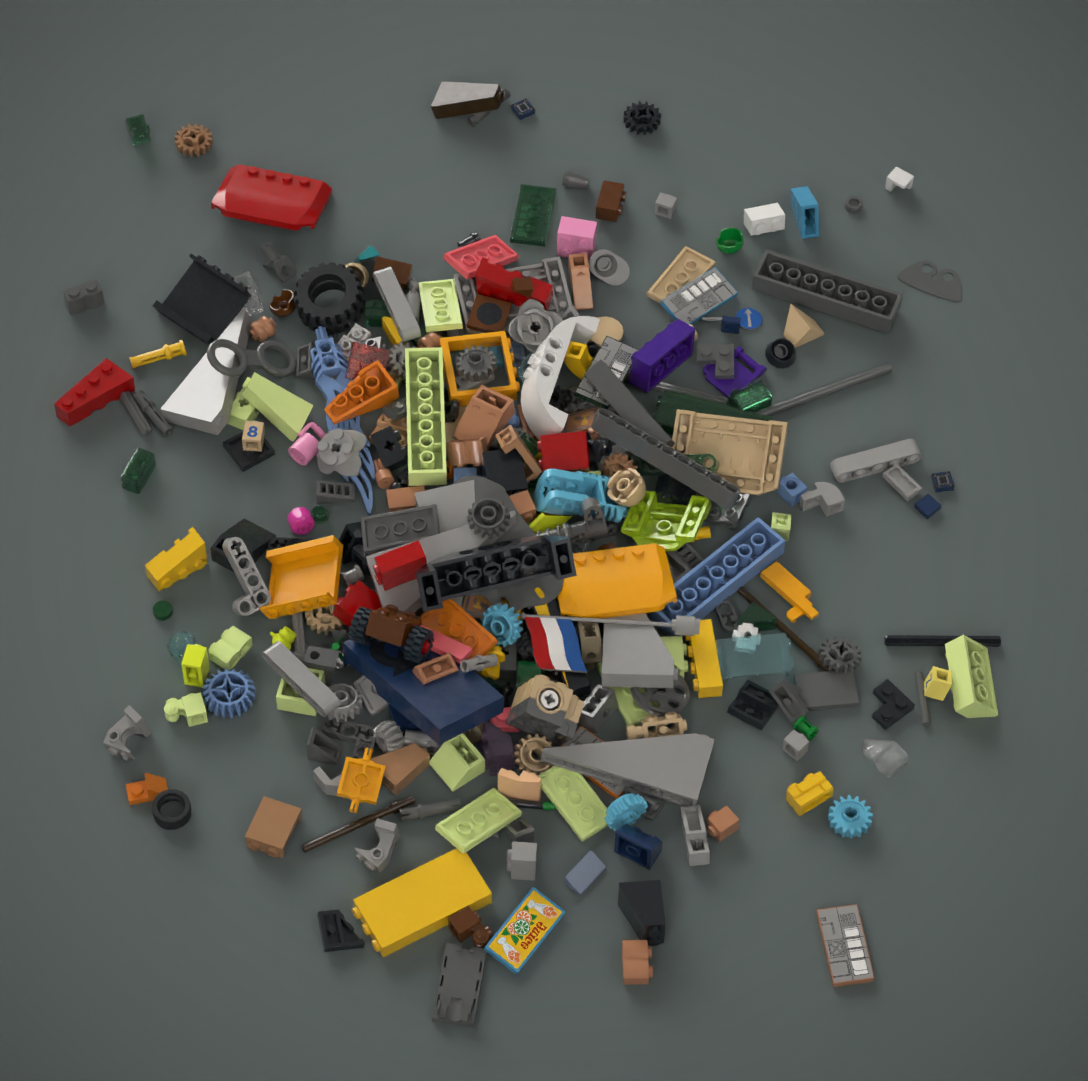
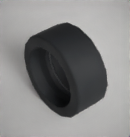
(167, 796)

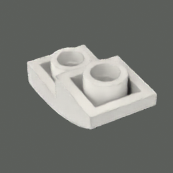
(356, 334)

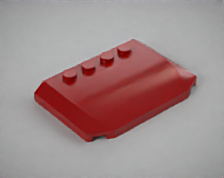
(271, 197)

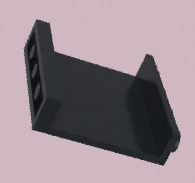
(204, 300)

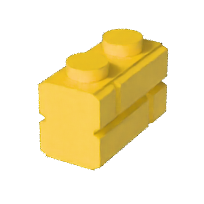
(809, 793)

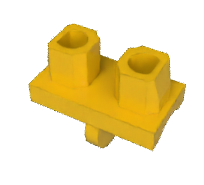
(493, 671)

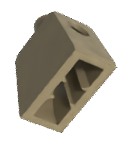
(589, 643)

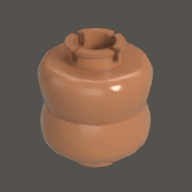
(262, 329)
(430, 340)

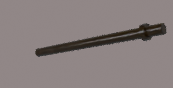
(784, 629)

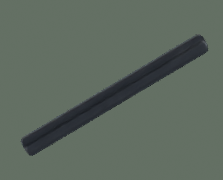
(932, 640)

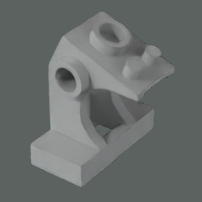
(126, 727)
(388, 836)

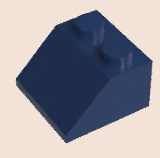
(637, 845)

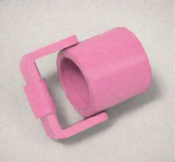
(305, 446)

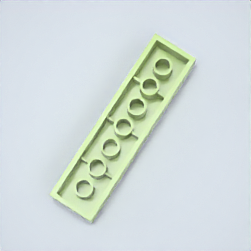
(425, 416)

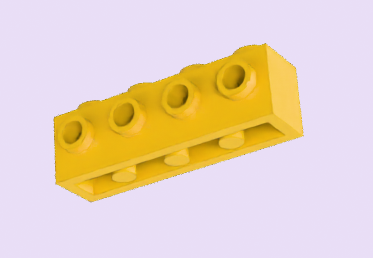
(705, 661)

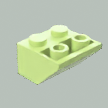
(457, 762)

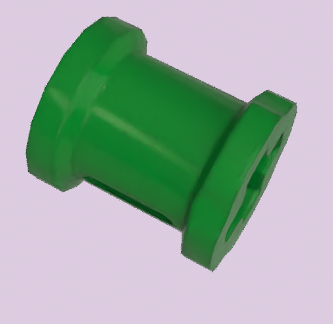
(806, 728)

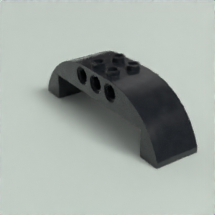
(494, 567)

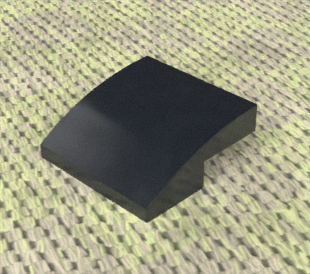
(753, 705)

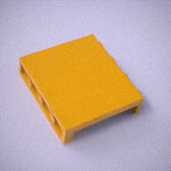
(304, 576)

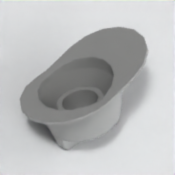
(609, 267)

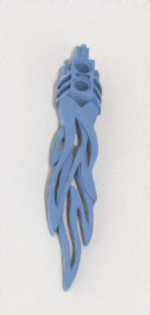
(331, 388)

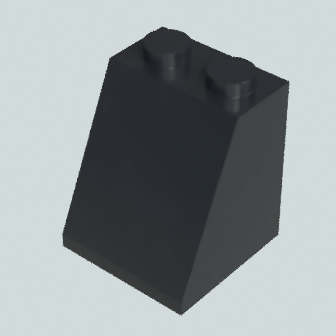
(505, 470)
(643, 909)

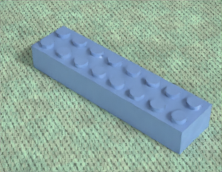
(722, 573)

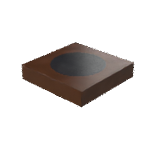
(488, 314)

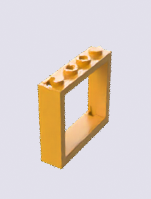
(485, 340)

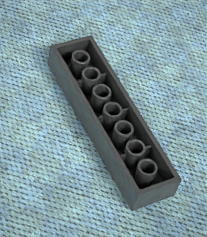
(827, 291)

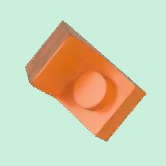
(146, 790)

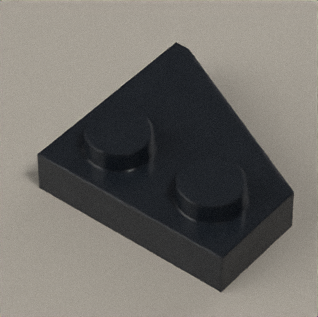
(337, 932)

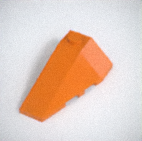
(367, 392)

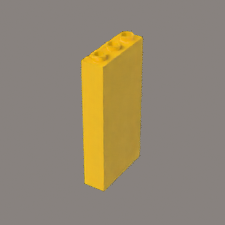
(420, 901)

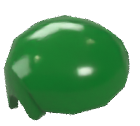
(730, 240)

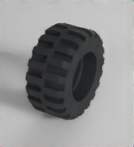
(329, 278)

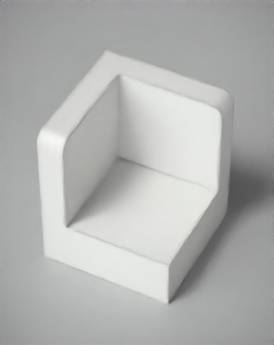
(899, 178)

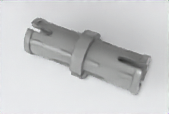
(470, 664)

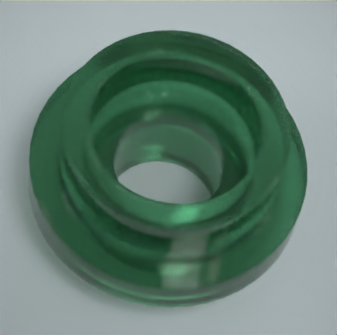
(319, 510)

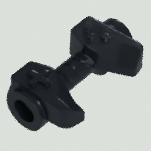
(599, 447)

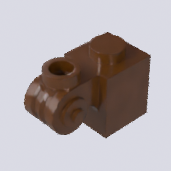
(467, 924)

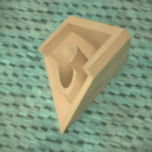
(800, 327)

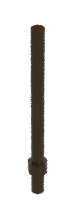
(392, 808)

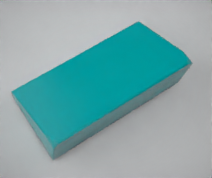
(368, 254)

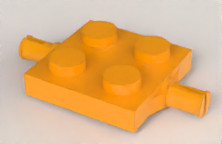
(361, 780)

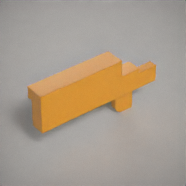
(791, 590)

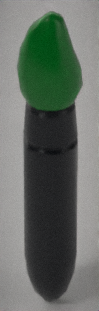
(533, 804)

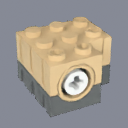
(546, 710)

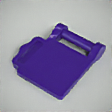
(742, 376)

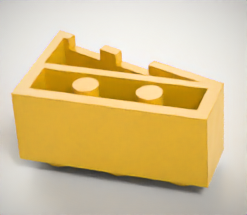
(178, 561)

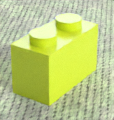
(195, 665)

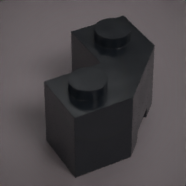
(673, 491)

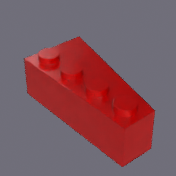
(496, 282)
(94, 392)

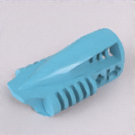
(571, 491)

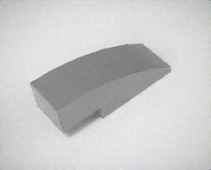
(695, 835)

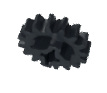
(642, 118)

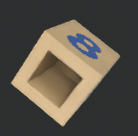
(253, 436)

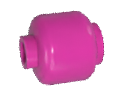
(300, 521)

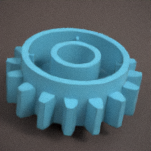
(502, 624)
(625, 810)
(846, 826)

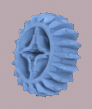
(241, 693)

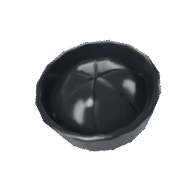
(780, 353)

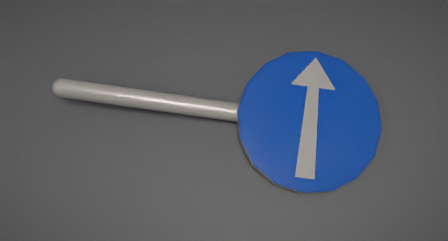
(750, 318)

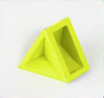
(544, 521)

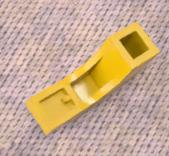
(577, 358)

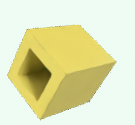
(937, 683)

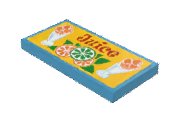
(524, 930)

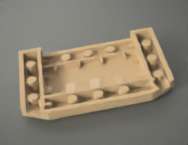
(746, 448)

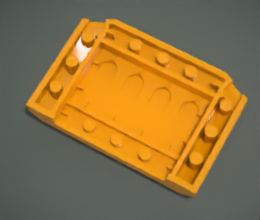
(618, 583)

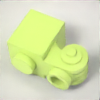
(190, 706)

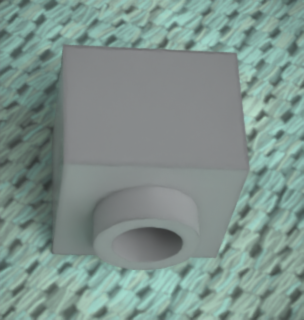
(665, 205)
(795, 745)

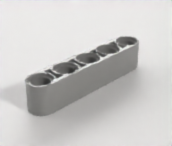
(397, 304)
(875, 460)
(301, 679)

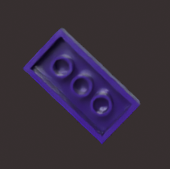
(662, 355)

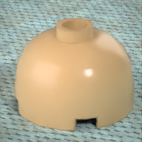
(626, 488)

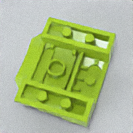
(665, 523)

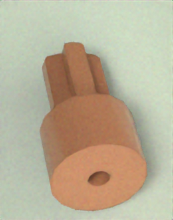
(383, 475)

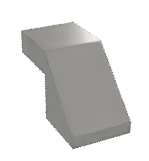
(328, 786)

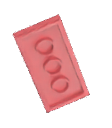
(467, 258)

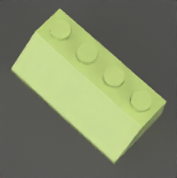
(971, 678)

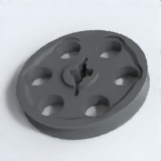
(662, 698)

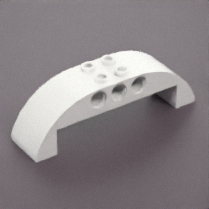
(544, 371)

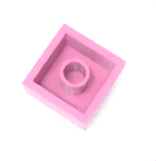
(576, 237)

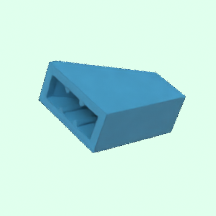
(805, 211)

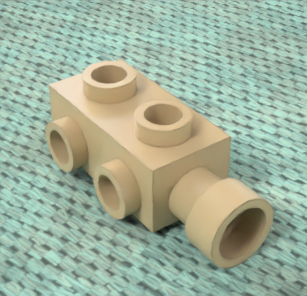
(660, 726)

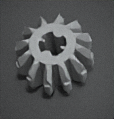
(389, 736)

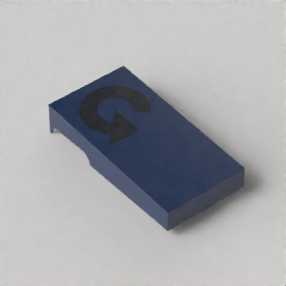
(437, 708)

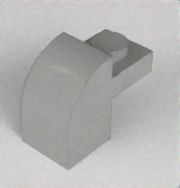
(826, 496)

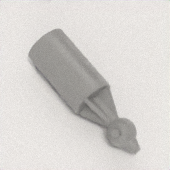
(413, 298)

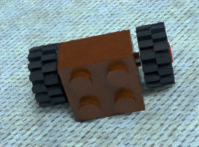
(394, 627)

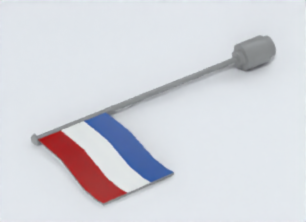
(557, 643)

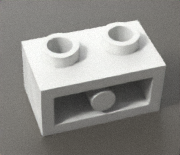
(764, 219)

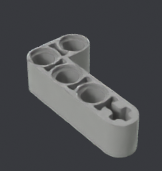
(243, 574)

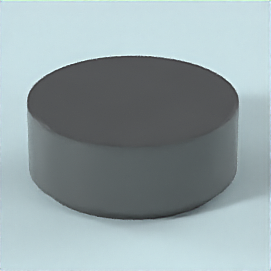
(853, 204)

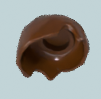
(283, 304)

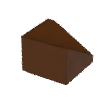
(522, 286)

